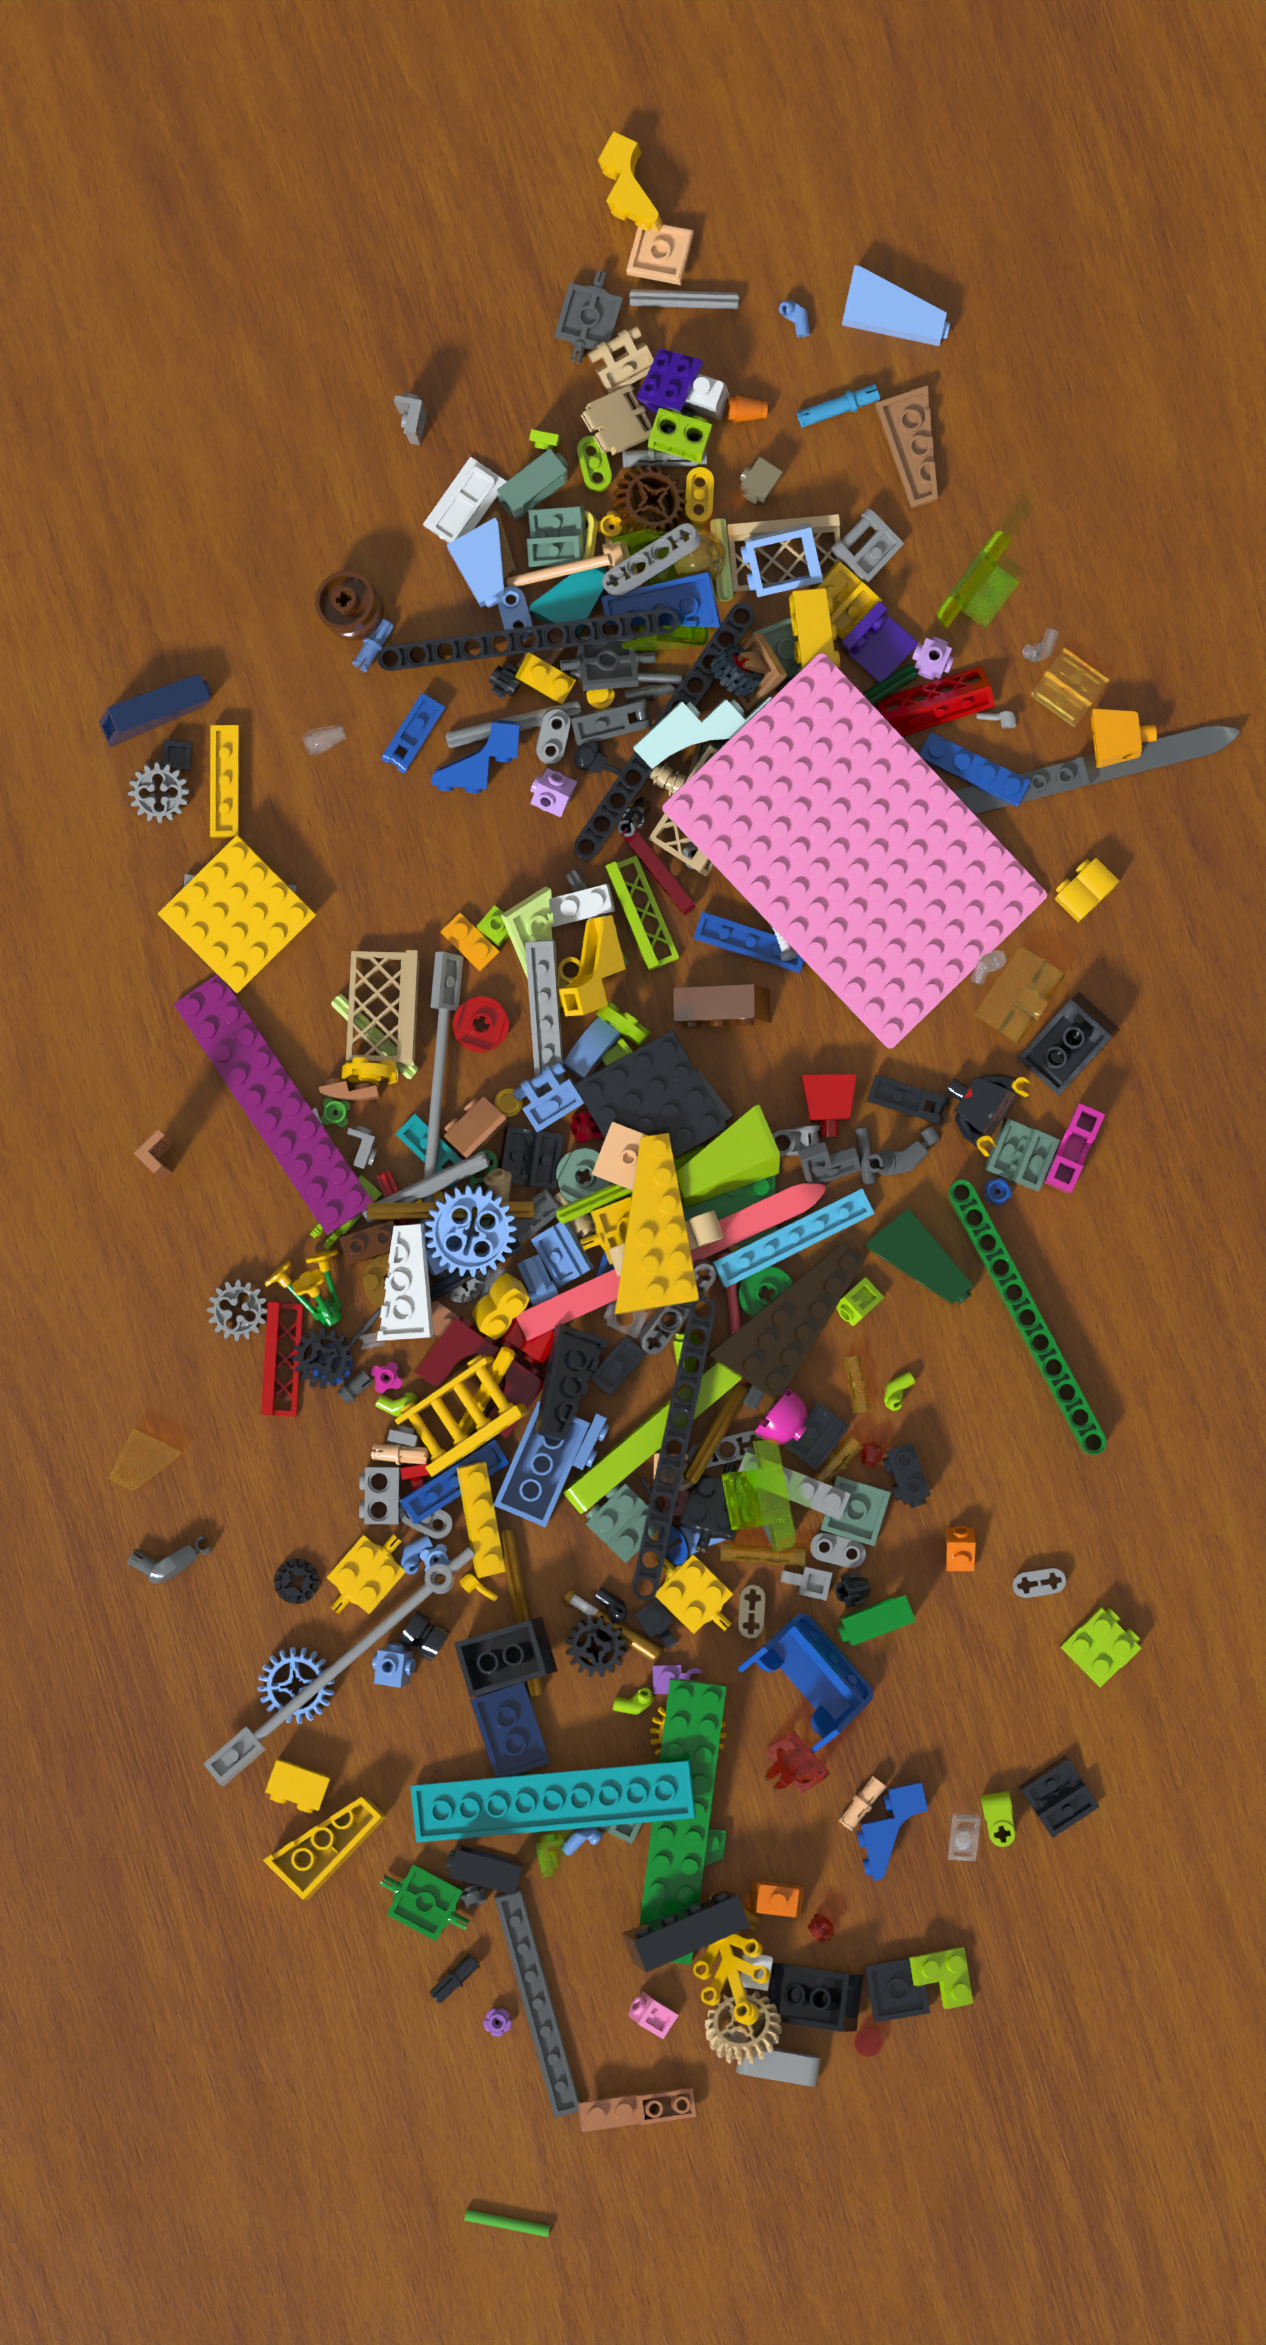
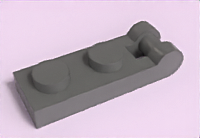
(610, 722)

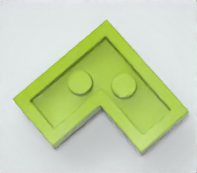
(948, 1969)

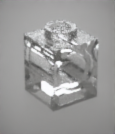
(632, 1330)

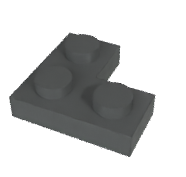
(821, 1168)

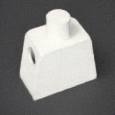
(708, 397)

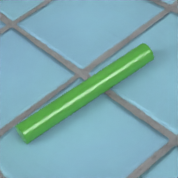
(507, 2223)

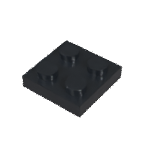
(893, 1991)

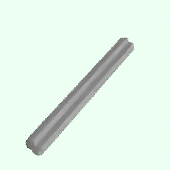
(528, 720)
(437, 1181)

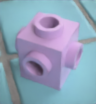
(933, 668)
(552, 792)

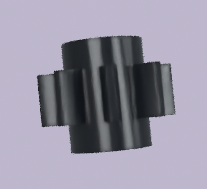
(504, 681)
(852, 1589)

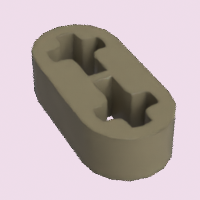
(744, 1611)

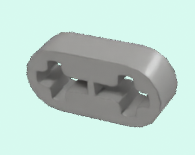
(1038, 1575)

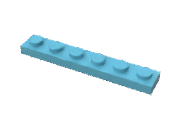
(793, 1238)

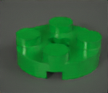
(751, 1287)

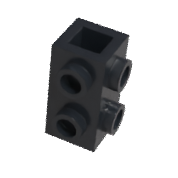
(907, 1474)

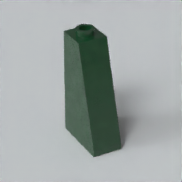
(916, 1254)

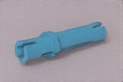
(838, 405)

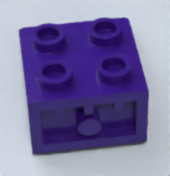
(669, 380)
(878, 643)

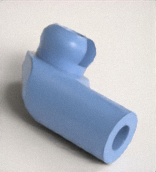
(579, 1838)

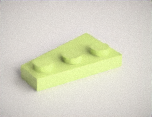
(529, 922)

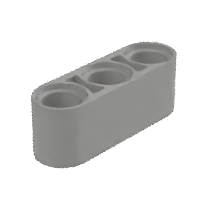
(784, 2067)

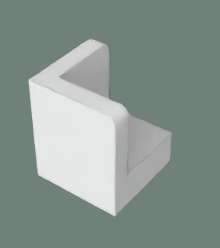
(763, 1960)

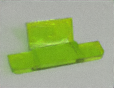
(982, 587)
(761, 1496)

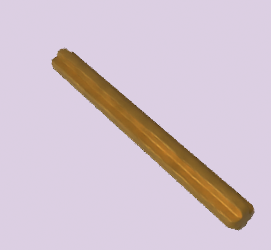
(420, 1210)
(517, 1593)

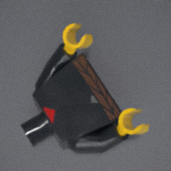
(984, 1105)

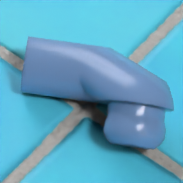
(796, 314)
(411, 1554)

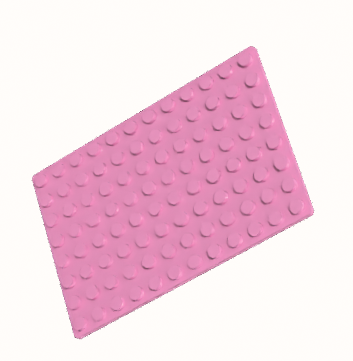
(854, 850)

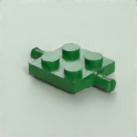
(424, 1902)

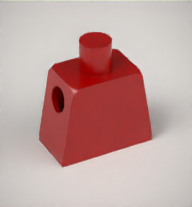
(829, 1100)

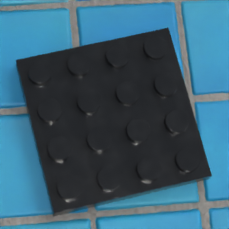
(654, 1094)

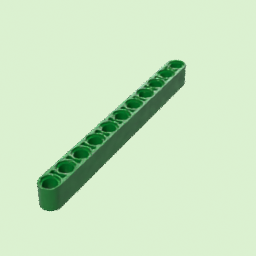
(1038, 1326)

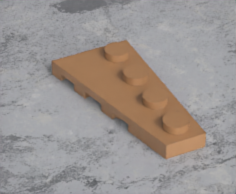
(910, 440)

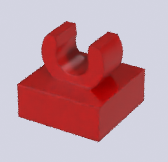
(415, 1472)

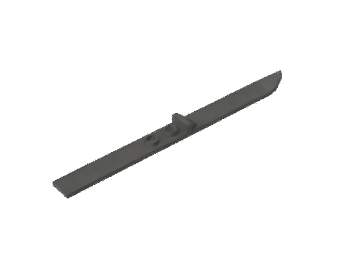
(1083, 770)

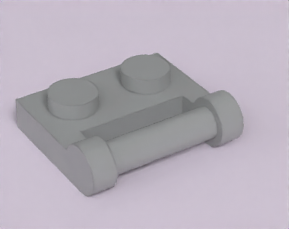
(874, 551)

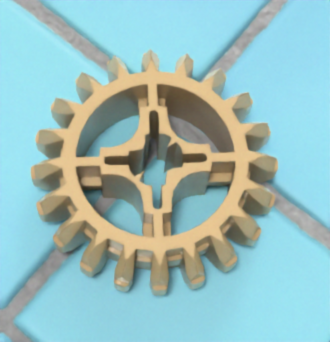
(726, 2041)

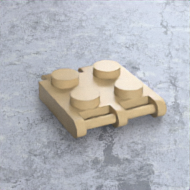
(617, 421)

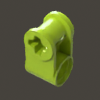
(998, 1812)

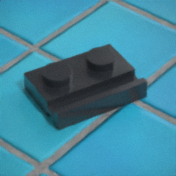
(820, 1437)

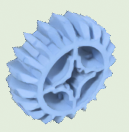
(294, 1661)

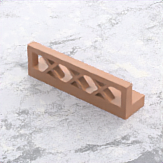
(151, 1152)

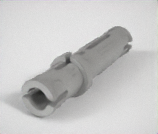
(657, 458)

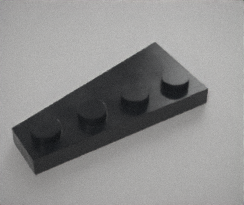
(569, 1368)

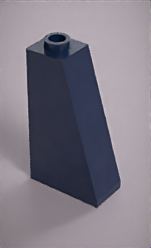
(154, 709)

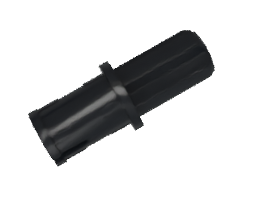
(454, 1978)

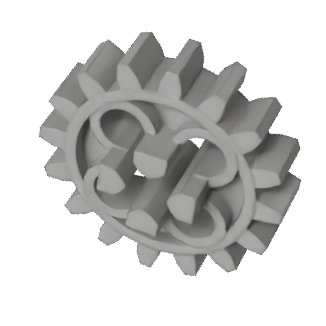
(147, 803)
(232, 1295)

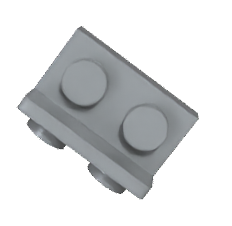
(413, 416)

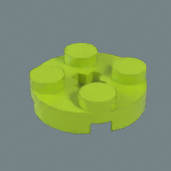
(624, 1023)

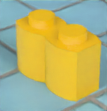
(1087, 889)
(498, 1308)

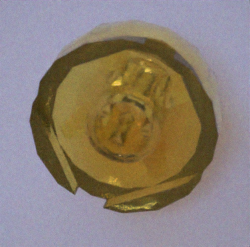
(708, 557)

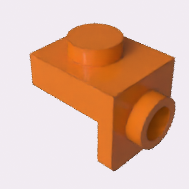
(960, 1549)

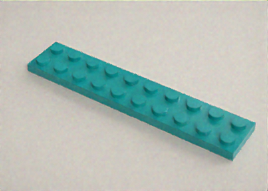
(553, 1801)

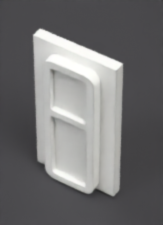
(464, 501)

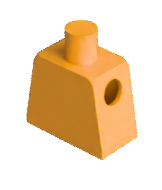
(1118, 736)

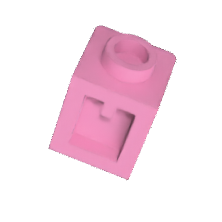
(652, 2015)

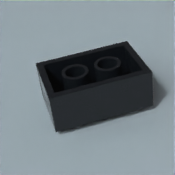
(505, 1657)

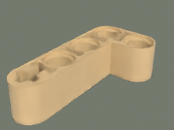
(700, 1231)

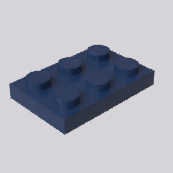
(510, 1730)

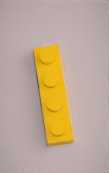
(224, 781)
(480, 1519)

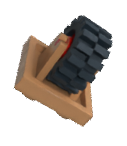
(749, 671)

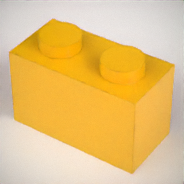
(297, 1785)

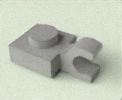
(812, 1582)

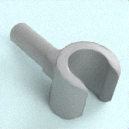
(1006, 718)

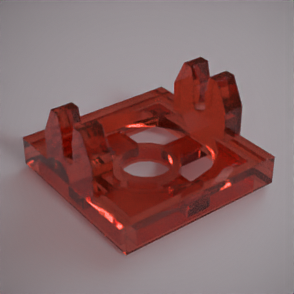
(798, 1757)

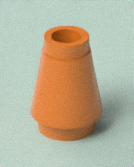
(745, 409)

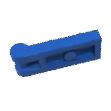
(413, 732)

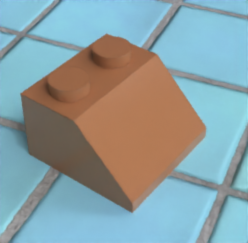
(475, 1127)

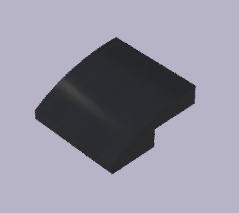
(531, 1157)
(1059, 1796)

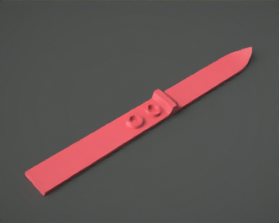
(734, 1228)

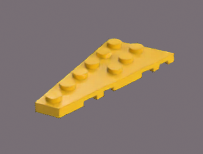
(656, 1246)

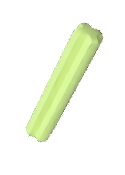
(724, 580)

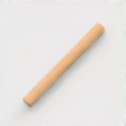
(560, 570)

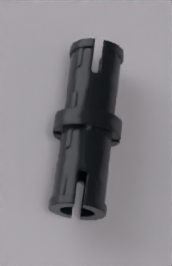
(634, 817)

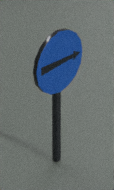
(677, 1546)

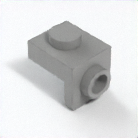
(366, 1153)
(404, 1436)

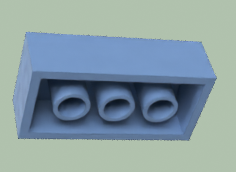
(539, 1471)

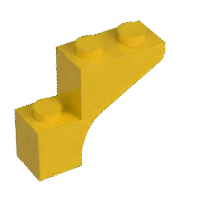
(627, 196)
(599, 959)

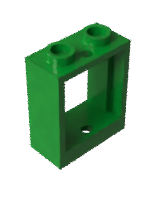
(876, 1620)

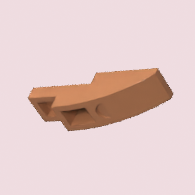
(636, 2109)

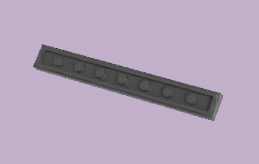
(537, 2003)

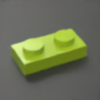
(544, 439)

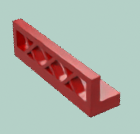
(938, 706)
(271, 1359)

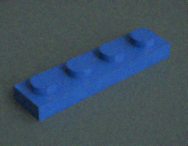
(974, 769)
(743, 941)
(445, 1486)

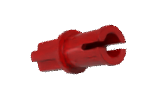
(389, 1187)

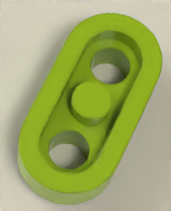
(593, 465)

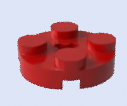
(466, 1032)

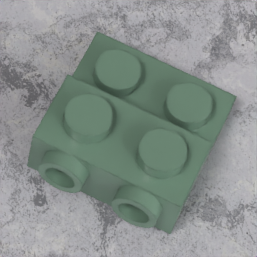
(621, 1522)

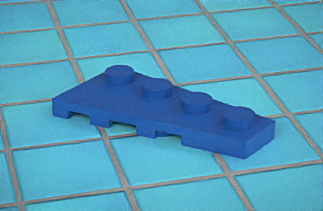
(689, 596)

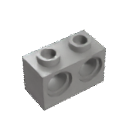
(389, 1495)

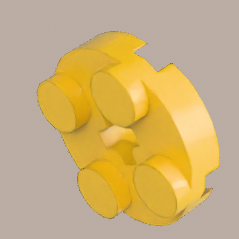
(362, 1071)

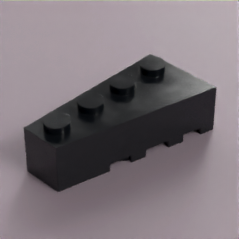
(685, 1931)

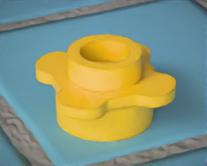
(603, 526)

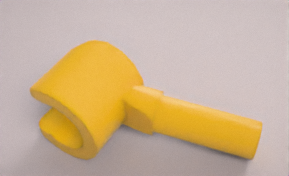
(470, 1582)

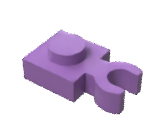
(663, 1673)

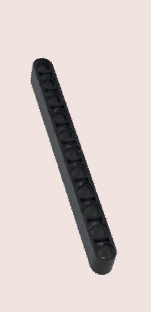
(515, 642)
(636, 764)
(675, 1462)

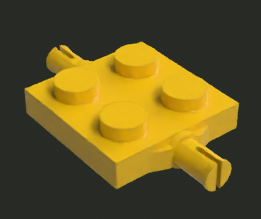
(609, 1226)
(366, 1574)
(694, 1594)

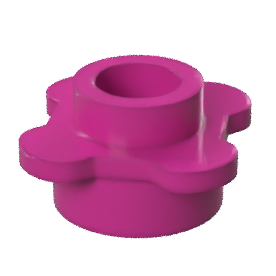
(391, 1371)

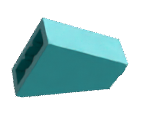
(571, 598)

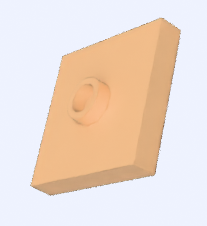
(660, 254)
(618, 1156)

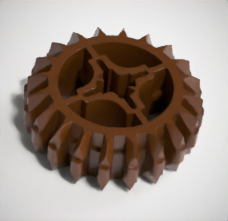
(642, 493)

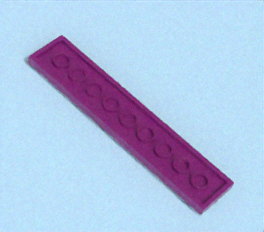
(273, 1104)

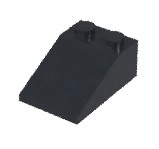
(1069, 1043)
(816, 1996)

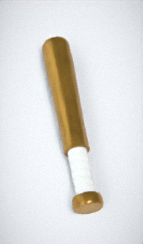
(634, 1639)

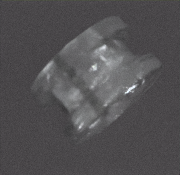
(370, 1341)

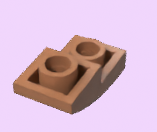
(340, 1090)

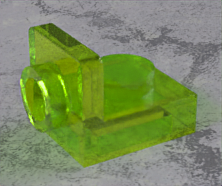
(548, 1859)

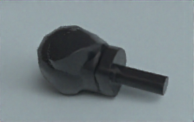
(590, 759)

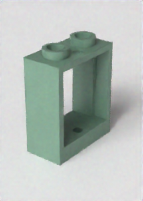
(533, 484)

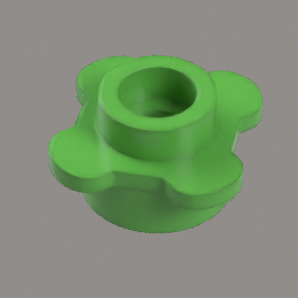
(342, 1108)

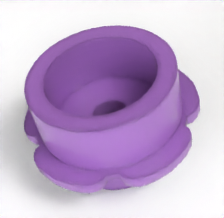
(505, 2022)

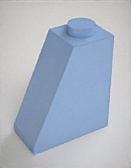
(480, 562)

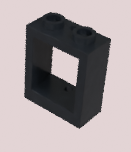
(484, 1869)

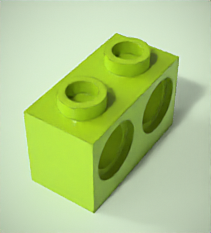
(677, 441)

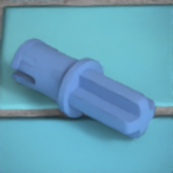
(372, 645)

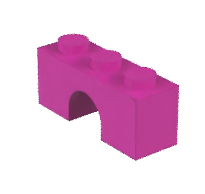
(1074, 1148)

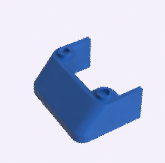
(818, 1672)

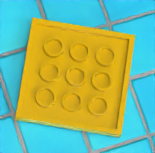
(237, 914)

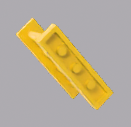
(485, 1427)

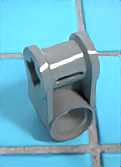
(798, 1139)

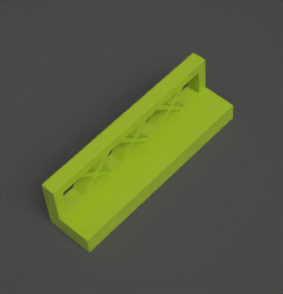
(632, 916)

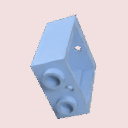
(748, 555)

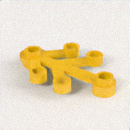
(730, 1968)

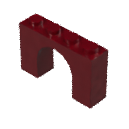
(460, 1341)

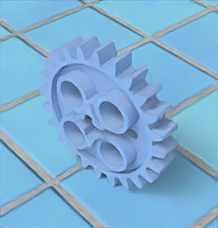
(445, 1226)

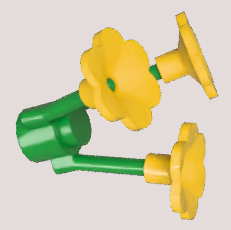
(326, 1310)

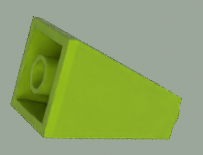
(731, 1161)

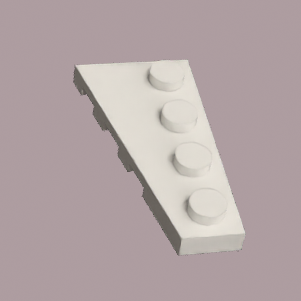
(407, 1295)

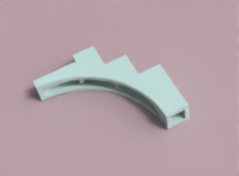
(683, 728)

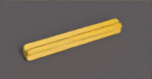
(482, 1396)

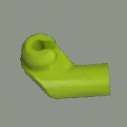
(394, 1407)

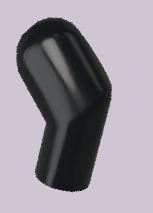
(615, 1606)

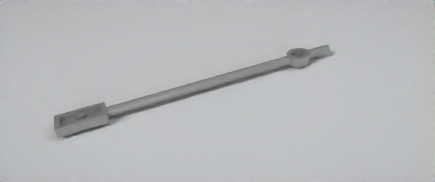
(445, 998)
(247, 1745)

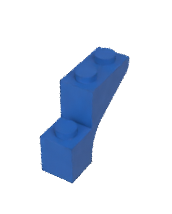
(473, 770)
(880, 1834)

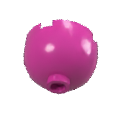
(784, 1419)

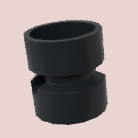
(424, 1636)

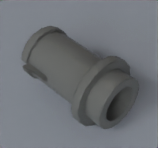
(354, 1387)

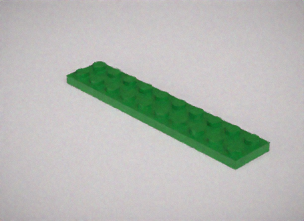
(679, 1846)

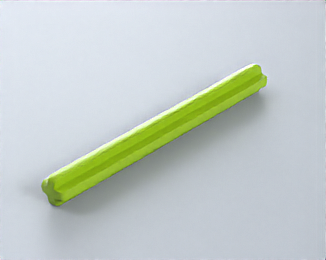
(611, 1193)

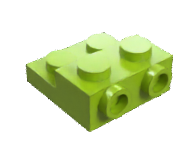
(1101, 1646)

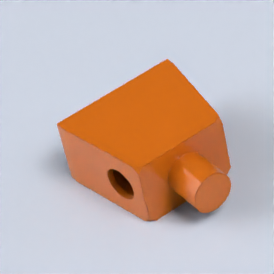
(776, 1898)

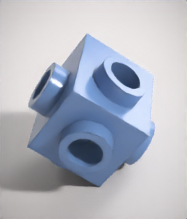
(393, 1665)

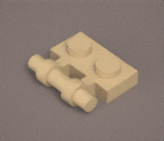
(625, 368)

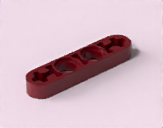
(659, 872)

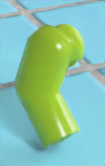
(895, 1389)
(635, 1704)

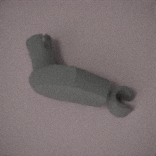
(897, 1162)
(170, 1566)

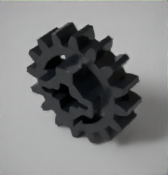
(328, 1370)
(584, 1648)

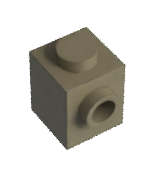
(759, 481)

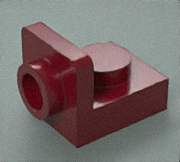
(585, 1127)

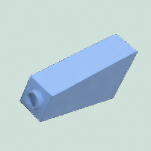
(890, 310)

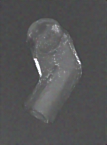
(1042, 649)
(986, 964)

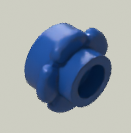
(997, 1199)

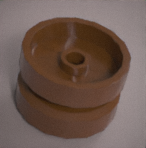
(349, 605)

